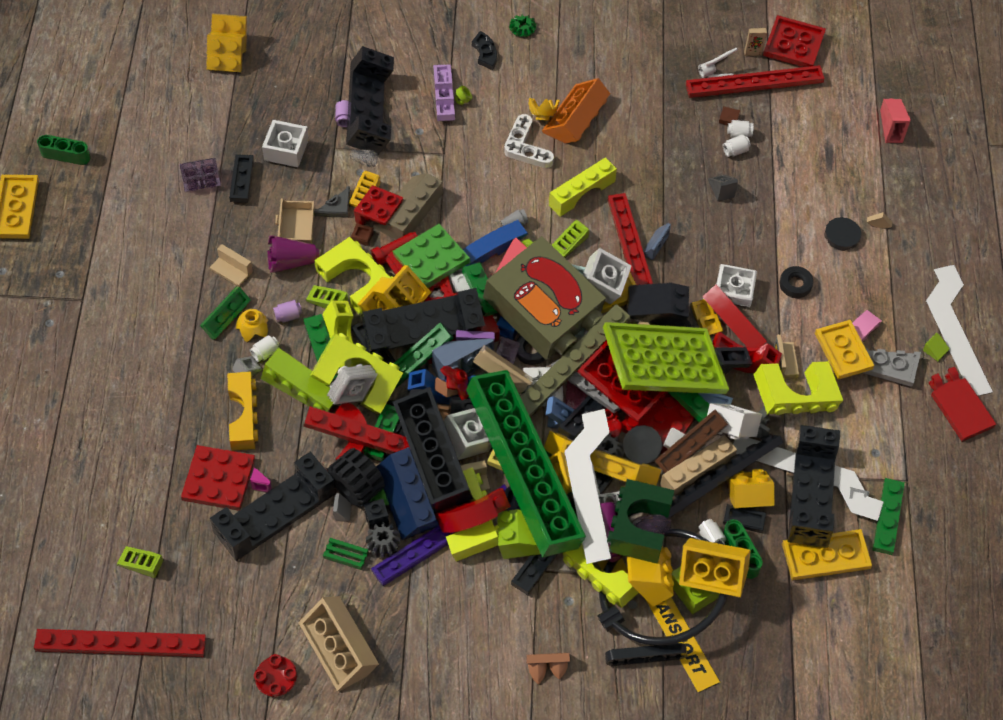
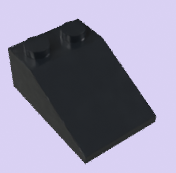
(659, 303)

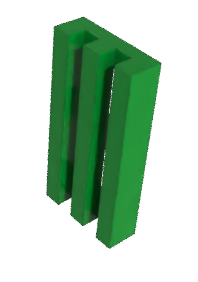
(350, 547)

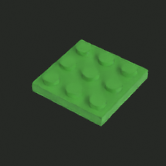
(432, 255)

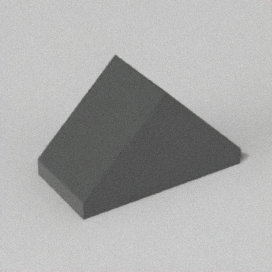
(723, 186)

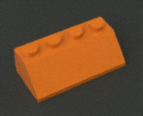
(577, 111)

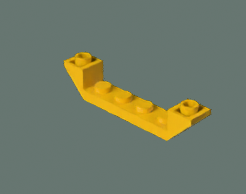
(608, 463)

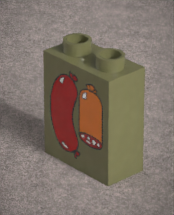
(544, 298)

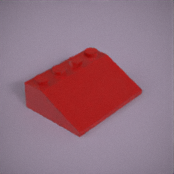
(602, 374)

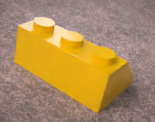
(714, 567)
(652, 579)

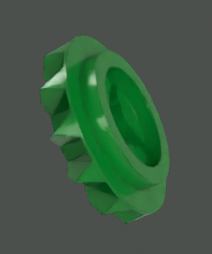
(525, 30)

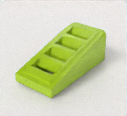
(576, 229)
(328, 292)
(151, 571)

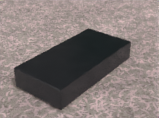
(750, 519)

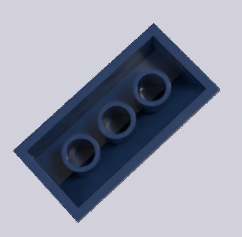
(407, 494)

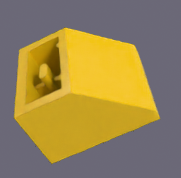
(751, 489)

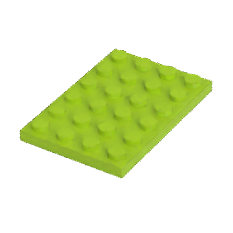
(665, 358)

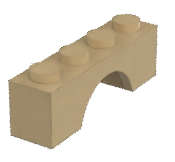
(698, 464)

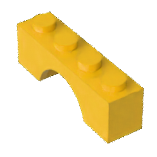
(242, 431)

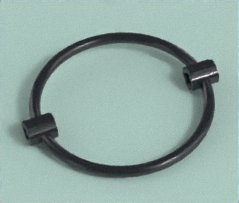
(612, 618)

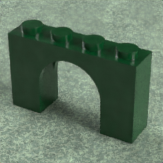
(627, 538)

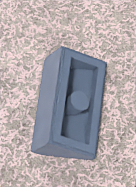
(657, 241)

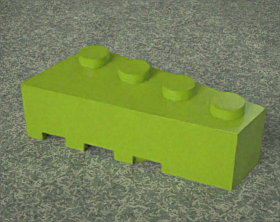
(295, 380)

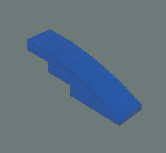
(494, 242)

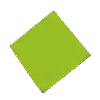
(936, 347)

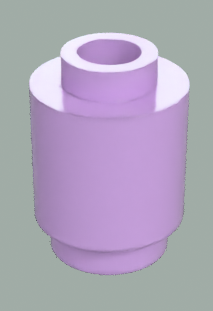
(341, 113)
(287, 311)

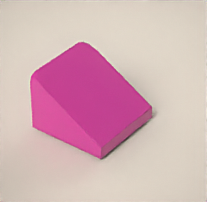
(260, 482)

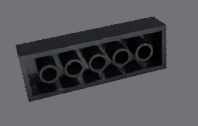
(432, 450)

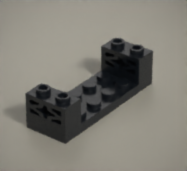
(366, 100)
(412, 322)
(812, 486)
(274, 509)

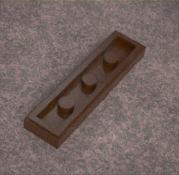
(692, 441)

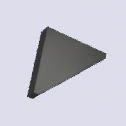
(336, 206)

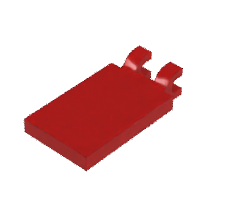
(960, 405)

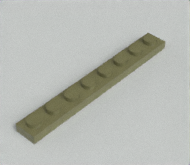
(571, 361)

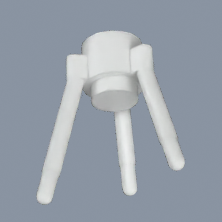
(708, 68)

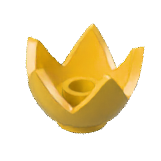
(543, 111)
(250, 328)

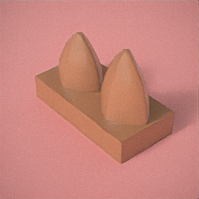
(538, 664)

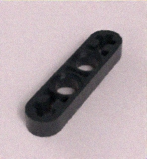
(646, 654)

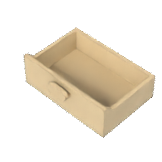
(296, 220)

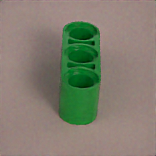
(63, 149)
(743, 540)

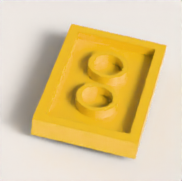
(844, 349)

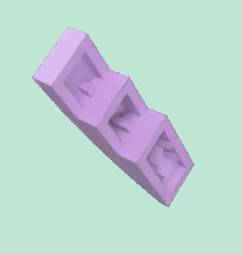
(444, 92)

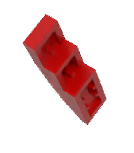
(734, 318)

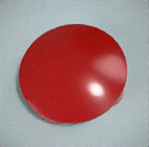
(275, 676)

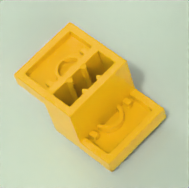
(226, 42)
(399, 291)

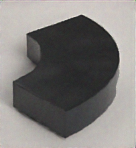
(486, 50)

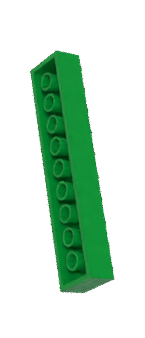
(525, 463)

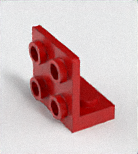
(377, 206)

